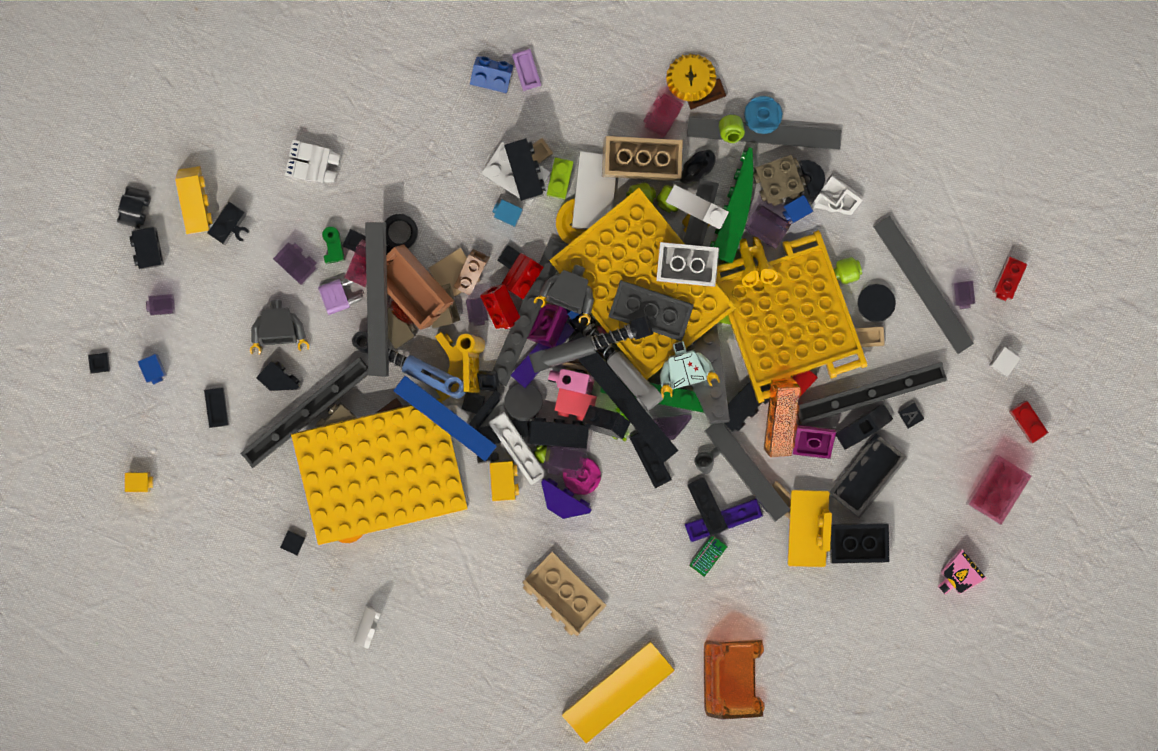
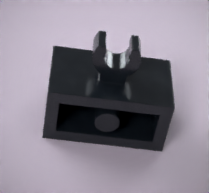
(228, 224)

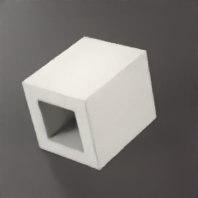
(1005, 361)

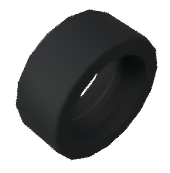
(414, 230)

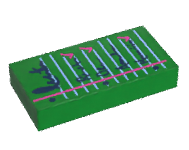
(708, 556)

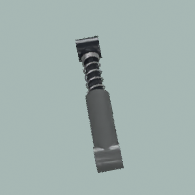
(588, 345)

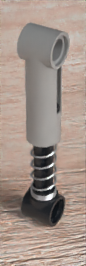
(645, 393)

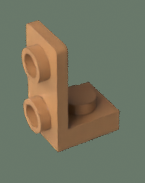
(471, 272)

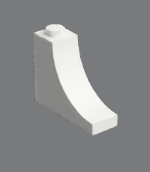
(697, 207)

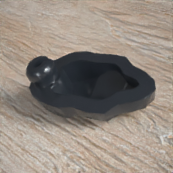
(698, 166)

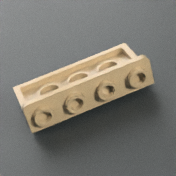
(563, 594)

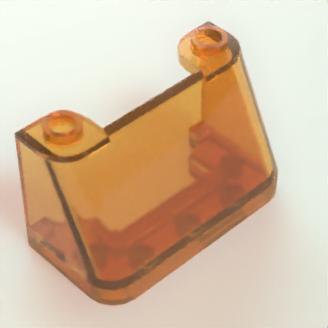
(731, 678)

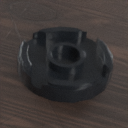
(876, 303)

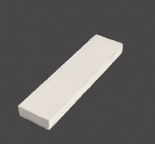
(517, 448)

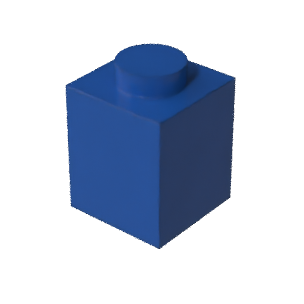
(797, 209)
(152, 369)

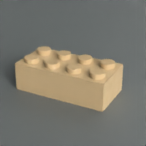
(642, 158)

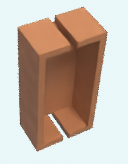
(415, 288)

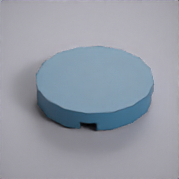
(763, 114)

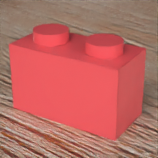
(573, 403)

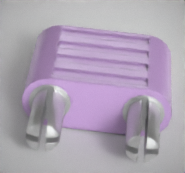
(335, 296)

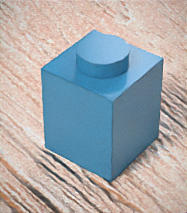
(507, 212)

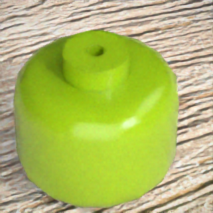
(540, 453)

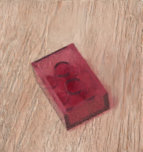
(998, 489)

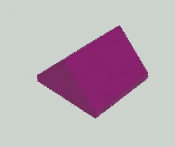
(548, 325)
(814, 441)

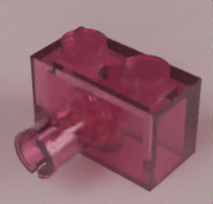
(663, 116)
(357, 268)

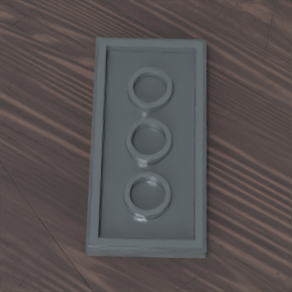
(666, 314)

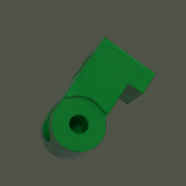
(334, 245)

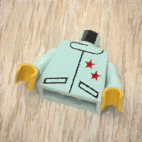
(685, 369)

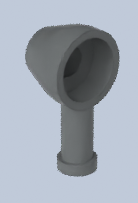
(705, 461)

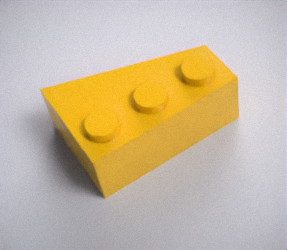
(193, 200)

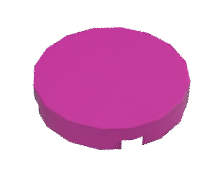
(586, 483)

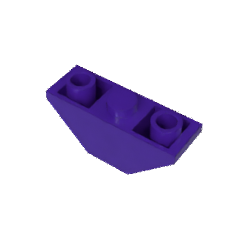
(562, 501)

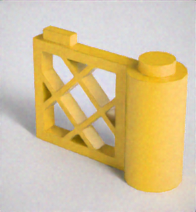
(471, 347)

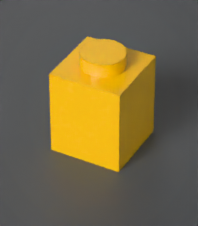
(138, 482)

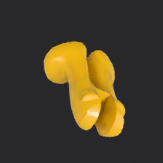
(750, 275)

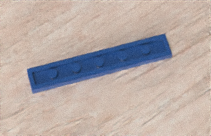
(445, 418)

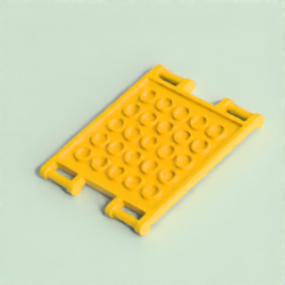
(794, 320)

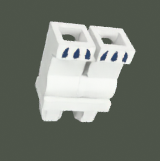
(318, 162)

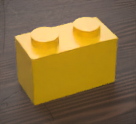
(502, 481)

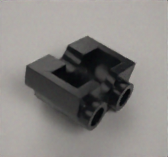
(816, 176)
(132, 207)

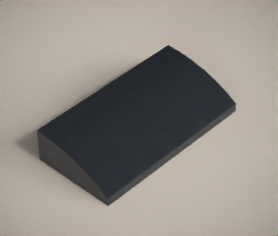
(868, 475)

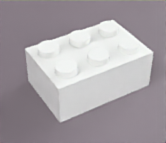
(500, 172)
(687, 264)

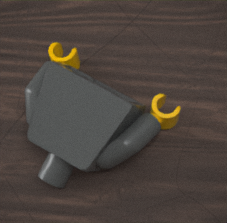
(569, 291)
(277, 327)

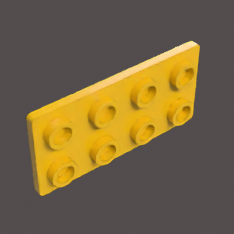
(809, 528)

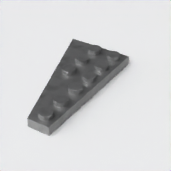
(711, 398)

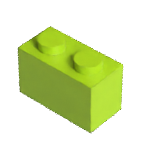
(560, 178)

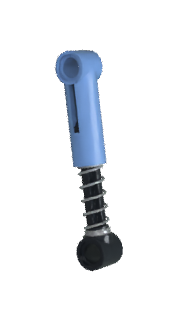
(417, 368)

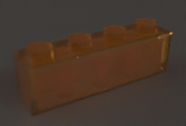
(782, 417)

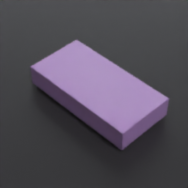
(526, 70)

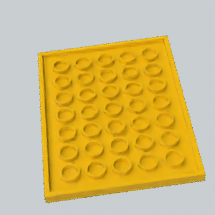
(627, 249)
(377, 473)

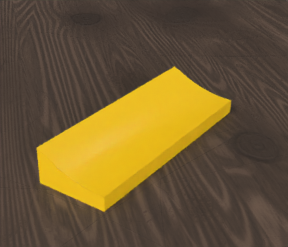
(618, 692)

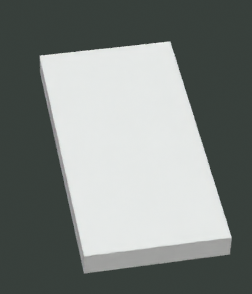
(593, 192)

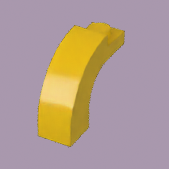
(455, 362)

